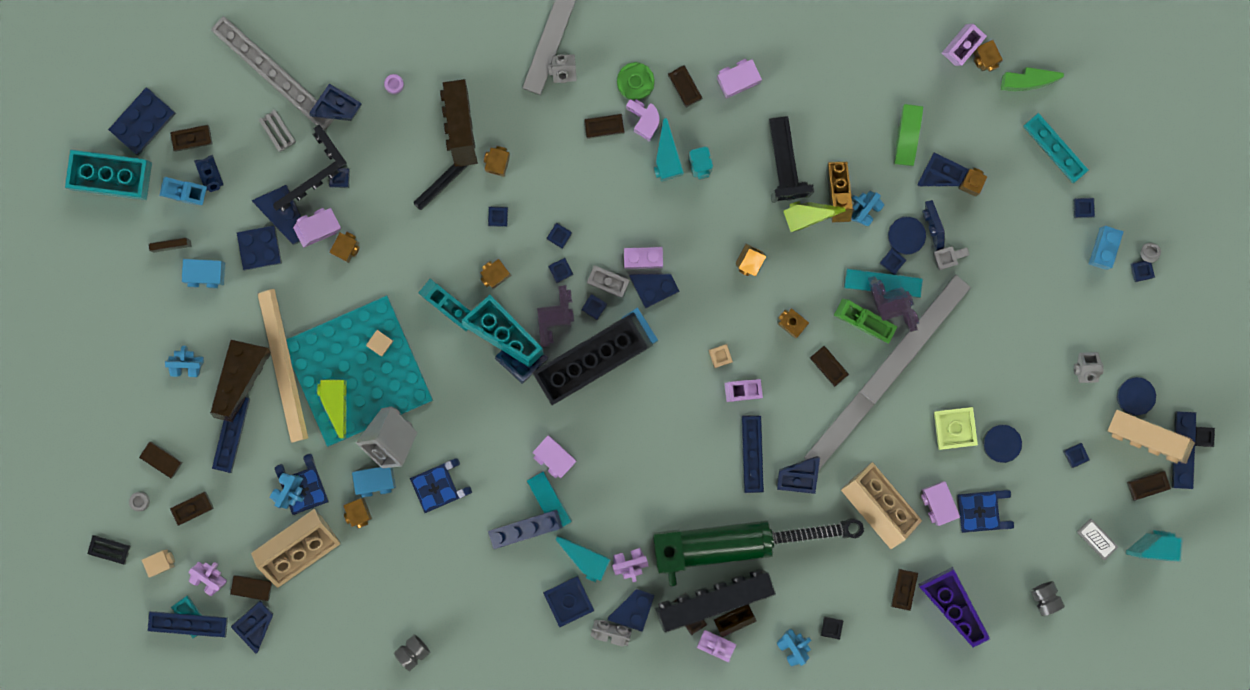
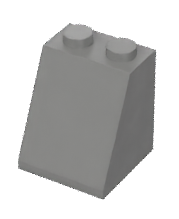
(388, 438)

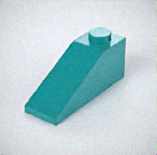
(667, 162)
(444, 302)
(547, 497)
(587, 561)

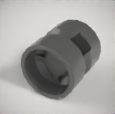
(1047, 598)
(409, 654)

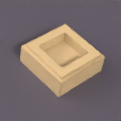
(379, 343)
(720, 356)

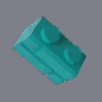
(700, 162)

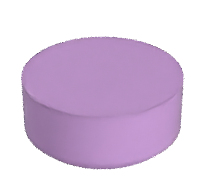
(394, 84)

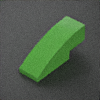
(1029, 79)
(908, 134)
(865, 320)

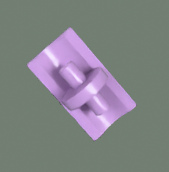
(632, 567)
(209, 575)
(716, 645)

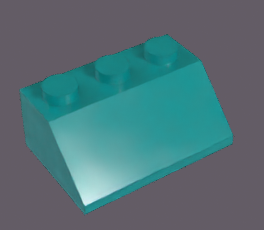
(1158, 546)

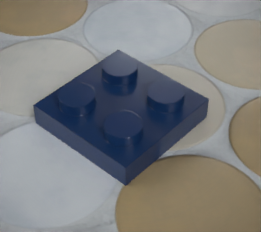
(259, 248)
(568, 601)

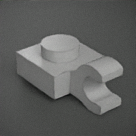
(948, 257)

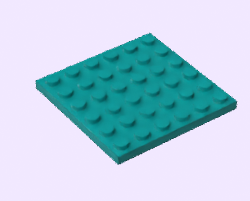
(373, 382)

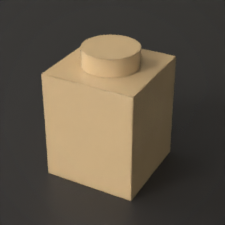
(158, 563)

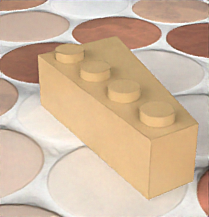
(1151, 436)

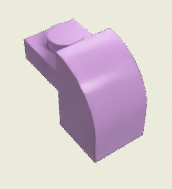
(648, 120)
(743, 390)

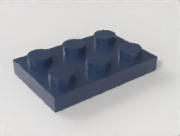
(142, 121)

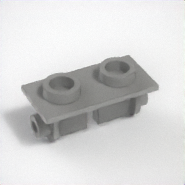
(620, 634)

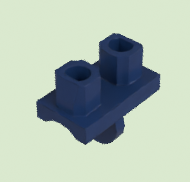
(209, 173)

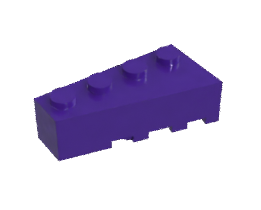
(952, 600)

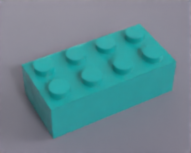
(108, 175)

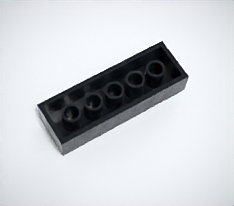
(592, 358)
(715, 601)

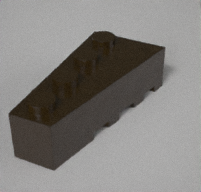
(459, 122)
(237, 377)

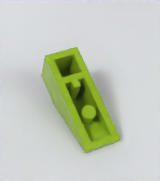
(807, 214)
(333, 397)

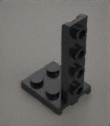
(314, 182)
(788, 187)

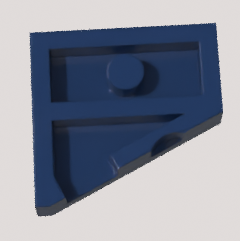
(335, 105)
(942, 172)
(935, 225)
(653, 287)
(517, 368)
(800, 476)
(633, 610)
(253, 625)

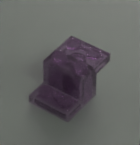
(893, 303)
(555, 317)

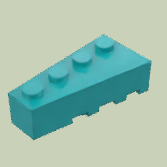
(500, 329)

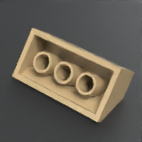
(881, 505)
(295, 548)

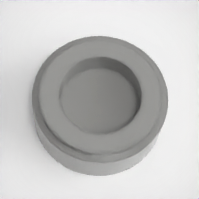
(1150, 252)
(139, 501)

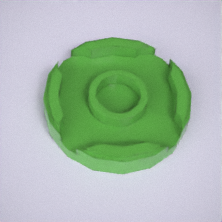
(635, 81)

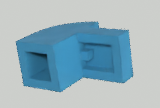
(183, 191)

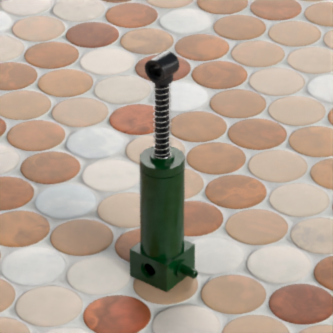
(733, 543)

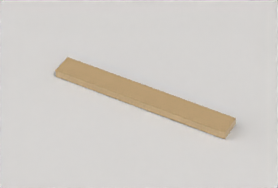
(282, 365)

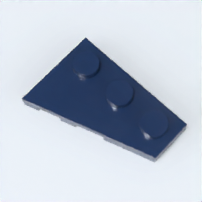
(282, 220)

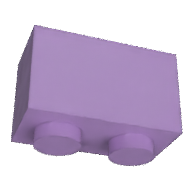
(964, 44)
(738, 78)
(316, 227)
(643, 258)
(554, 457)
(940, 503)

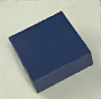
(340, 180)
(1084, 208)
(498, 217)
(559, 235)
(892, 261)
(560, 270)
(1142, 271)
(594, 307)
(1076, 455)

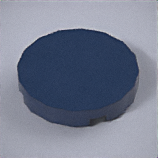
(906, 235)
(1136, 396)
(1002, 443)

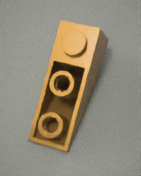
(840, 190)

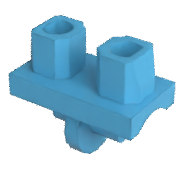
(863, 205)
(184, 359)
(290, 492)
(798, 646)

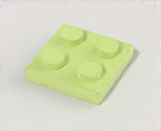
(955, 428)

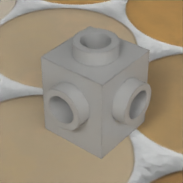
(563, 68)
(1088, 367)

